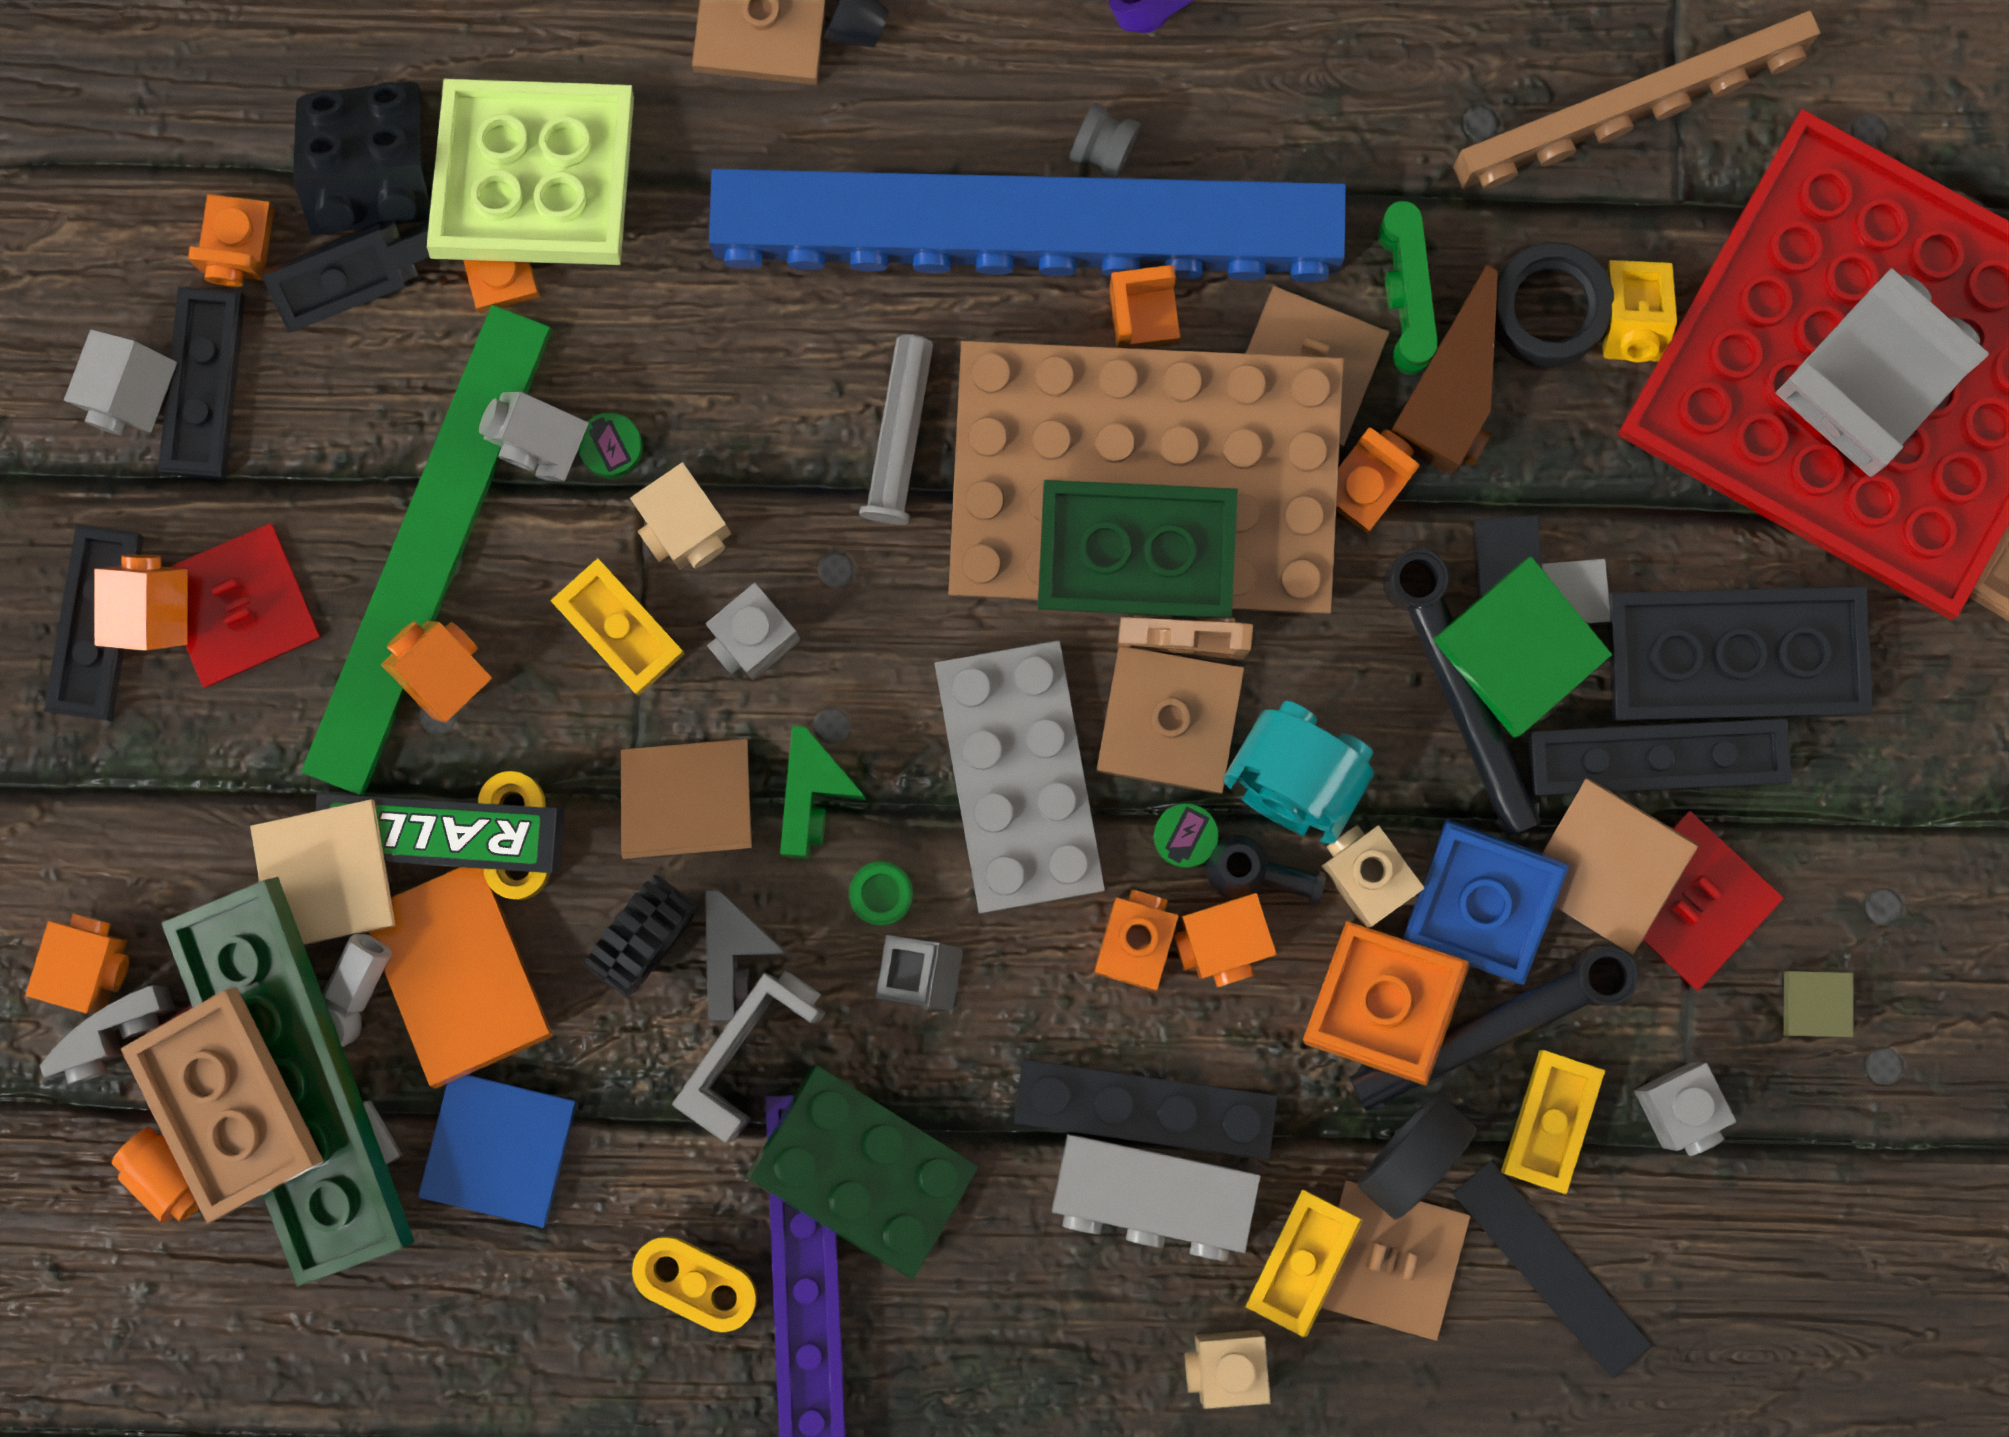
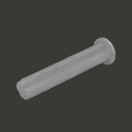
(899, 431)

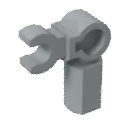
(354, 983)

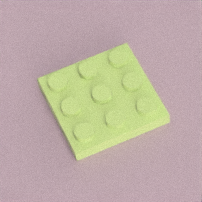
(531, 172)

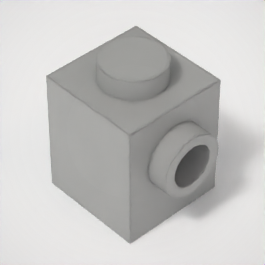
(119, 383)
(751, 633)
(1686, 1108)

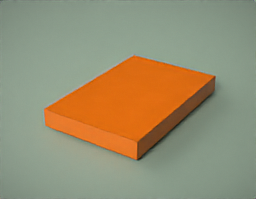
(459, 977)

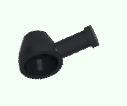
(857, 23)
(1261, 872)

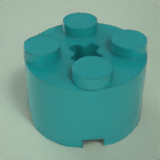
(1301, 772)

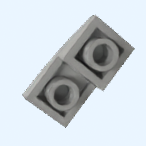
(95, 1040)

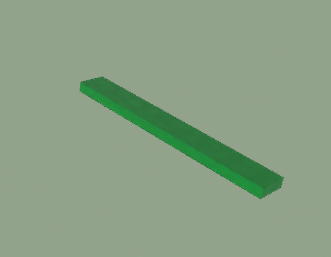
(424, 552)

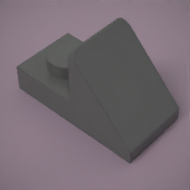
(730, 936)

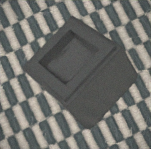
(919, 972)

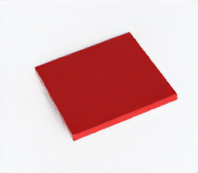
(243, 606)
(1710, 907)

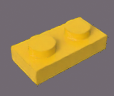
(618, 627)
(1553, 1121)
(1304, 1263)

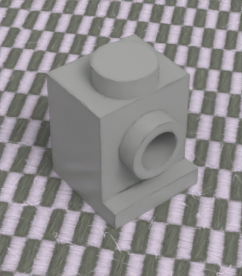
(533, 434)

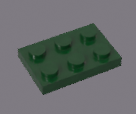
(1137, 549)
(862, 1172)

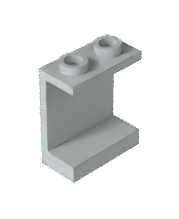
(1882, 371)
(703, 1103)

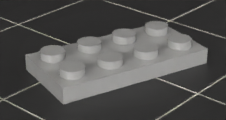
(1019, 777)

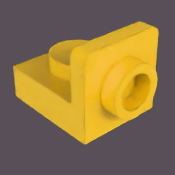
(1641, 310)

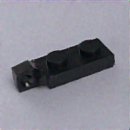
(345, 273)

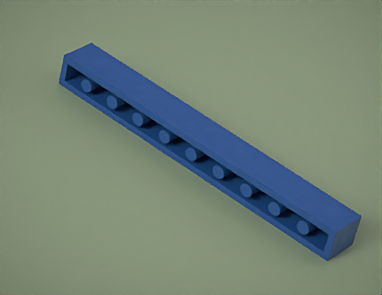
(1026, 223)

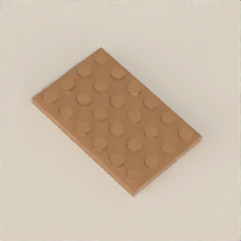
(1148, 421)

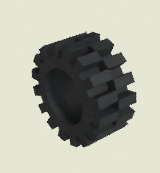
(641, 935)

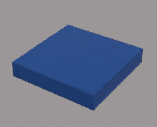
(1485, 901)
(498, 1149)

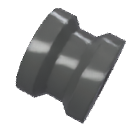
(1105, 141)

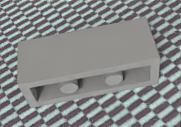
(1155, 1196)

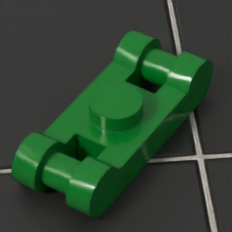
(1409, 286)

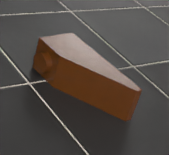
(1455, 391)

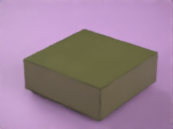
(1818, 1004)

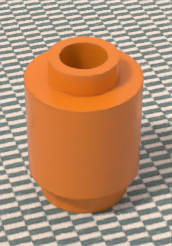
(154, 1177)

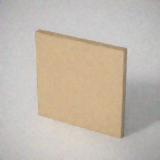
(328, 870)

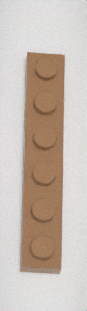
(1659, 93)

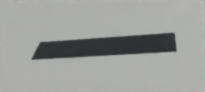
(1551, 1269)

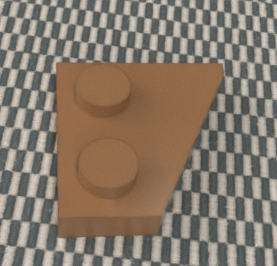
(1193, 638)

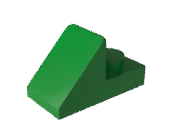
(809, 776)

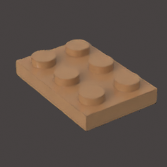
(222, 1104)

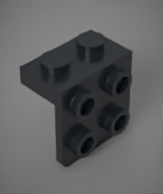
(361, 157)

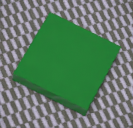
(1522, 647)

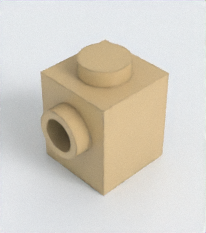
(680, 520)
(1370, 874)
(1229, 1369)

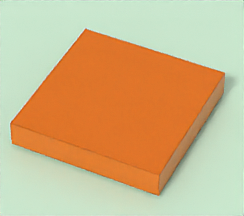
(1386, 1003)

